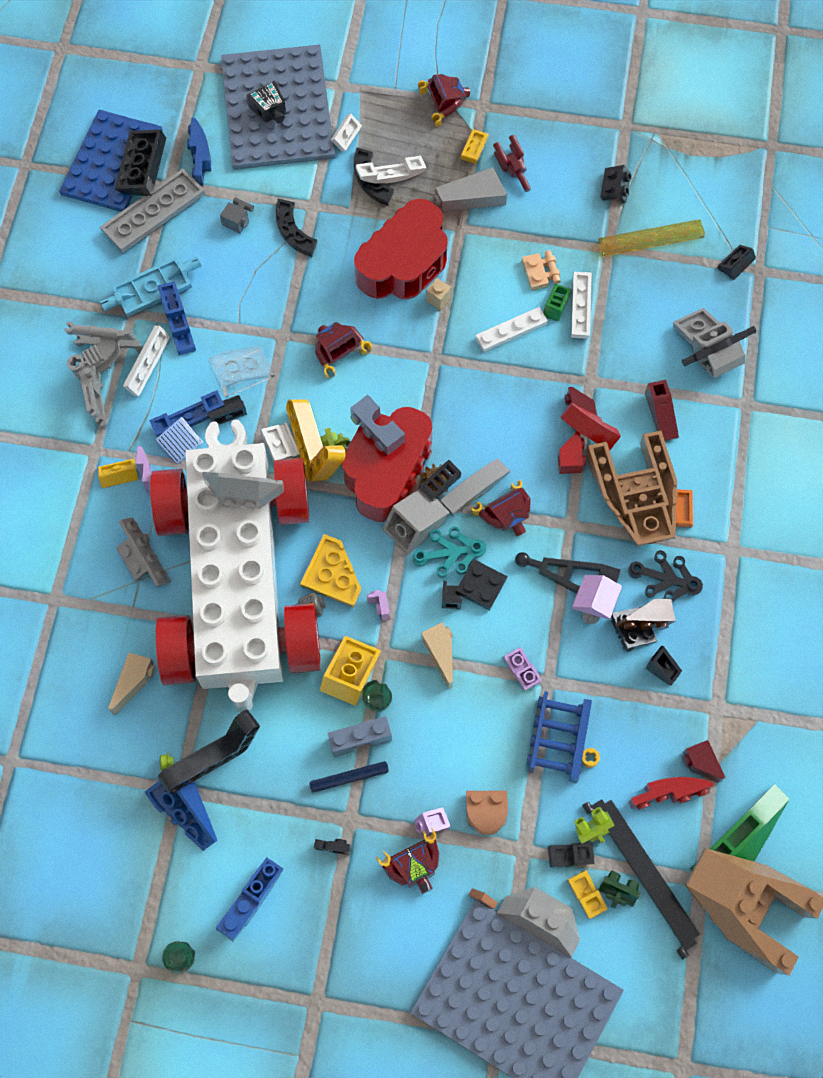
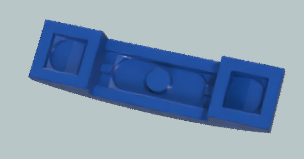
(192, 414)

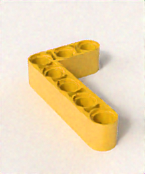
(318, 460)

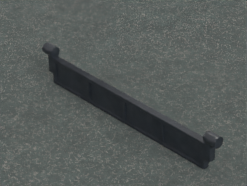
(649, 877)

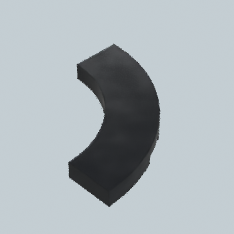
(377, 191)
(289, 230)

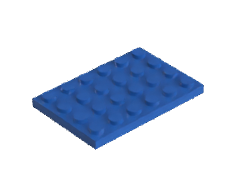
(99, 161)

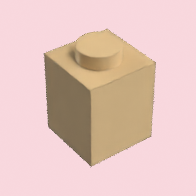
(438, 294)

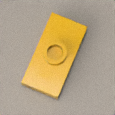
(474, 146)

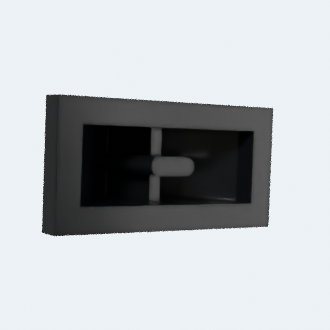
(664, 666)

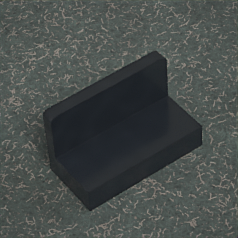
(233, 409)

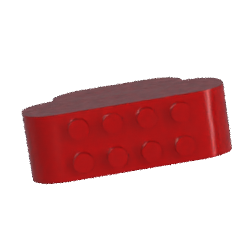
(403, 253)
(382, 478)

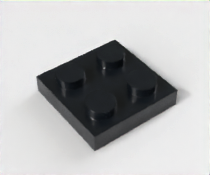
(481, 584)

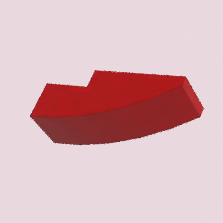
(590, 425)

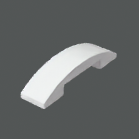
(391, 173)

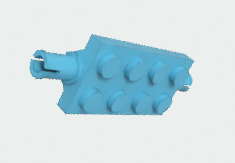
(142, 291)

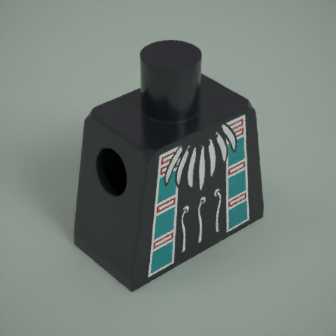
(267, 103)

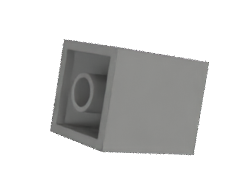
(414, 519)

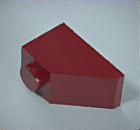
(702, 761)

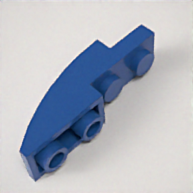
(199, 150)
(250, 899)

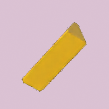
(117, 473)

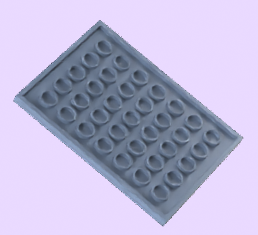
(307, 125)
(516, 999)

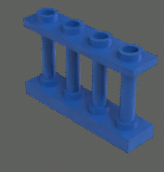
(575, 749)

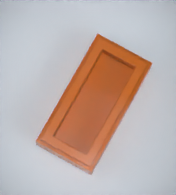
(684, 508)

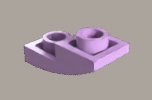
(522, 669)

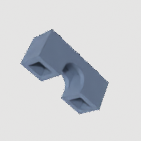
(386, 437)
(371, 732)

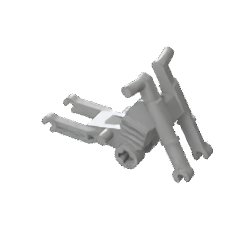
(97, 360)

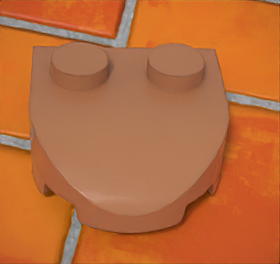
(486, 810)

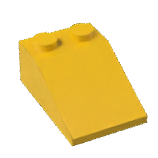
(349, 670)

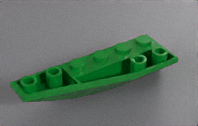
(753, 828)

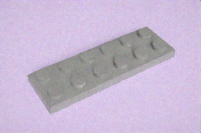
(152, 211)

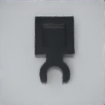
(338, 846)

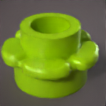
(165, 761)

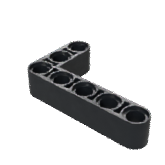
(211, 756)

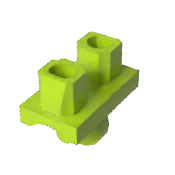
(331, 439)
(595, 828)

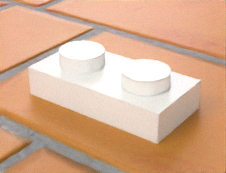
(346, 132)

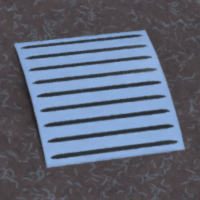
(179, 439)

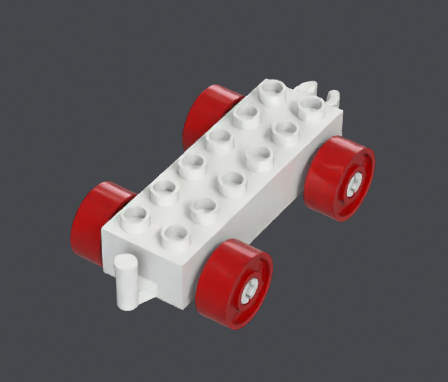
(232, 574)

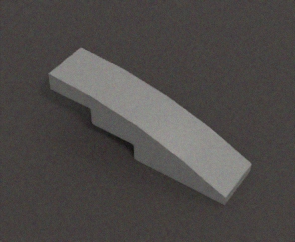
(474, 486)

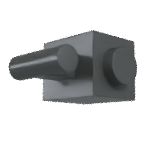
(235, 216)

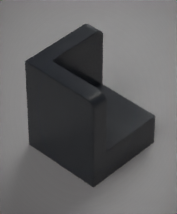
(450, 599)

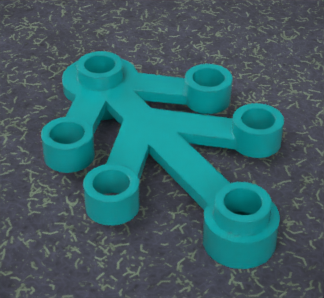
(451, 552)

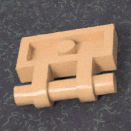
(536, 273)

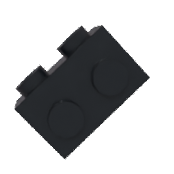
(616, 183)

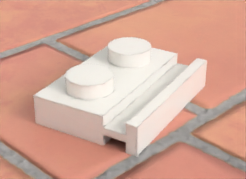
(280, 442)

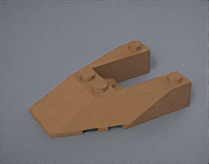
(640, 499)
(738, 897)

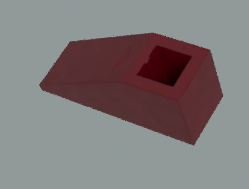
(662, 409)

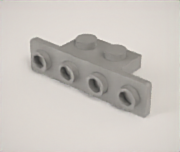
(139, 555)

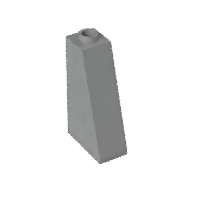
(471, 192)

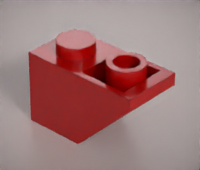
(570, 455)

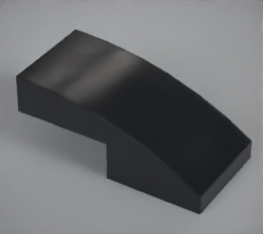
(571, 855)

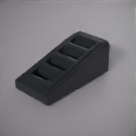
(456, 474)

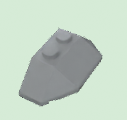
(242, 490)
(542, 918)

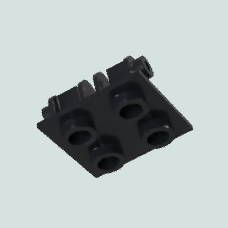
(632, 637)

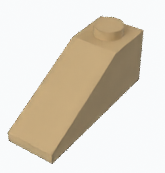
(439, 646)
(132, 679)

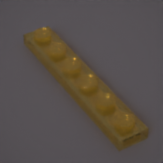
(651, 237)

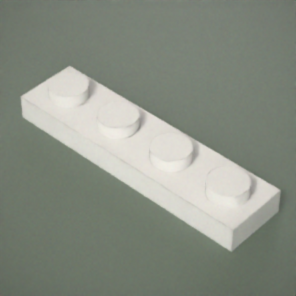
(581, 305)
(511, 329)
(146, 361)

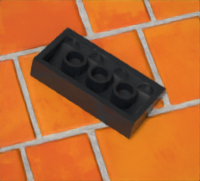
(141, 162)

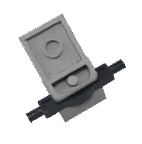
(712, 342)

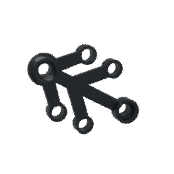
(668, 577)

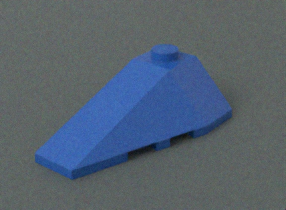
(186, 810)

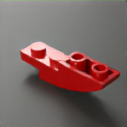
(677, 788)

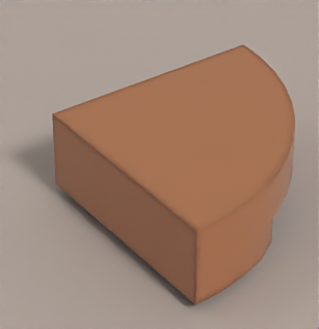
(483, 897)

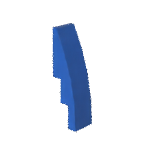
(176, 318)

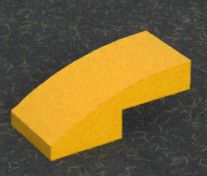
(587, 894)

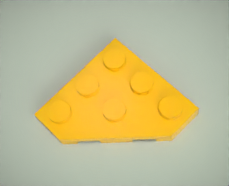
(332, 573)

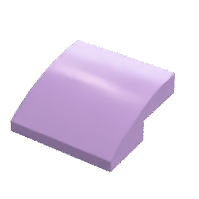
(144, 468)

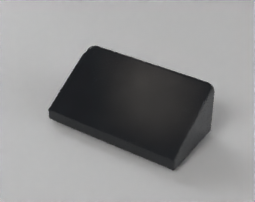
(737, 261)

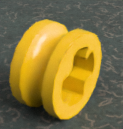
(590, 764)

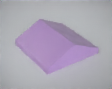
(597, 596)

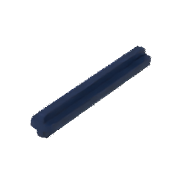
(349, 776)

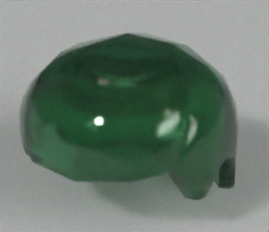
(376, 696)
(178, 957)

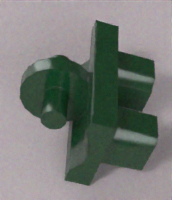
(618, 892)

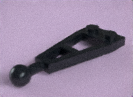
(522, 560)

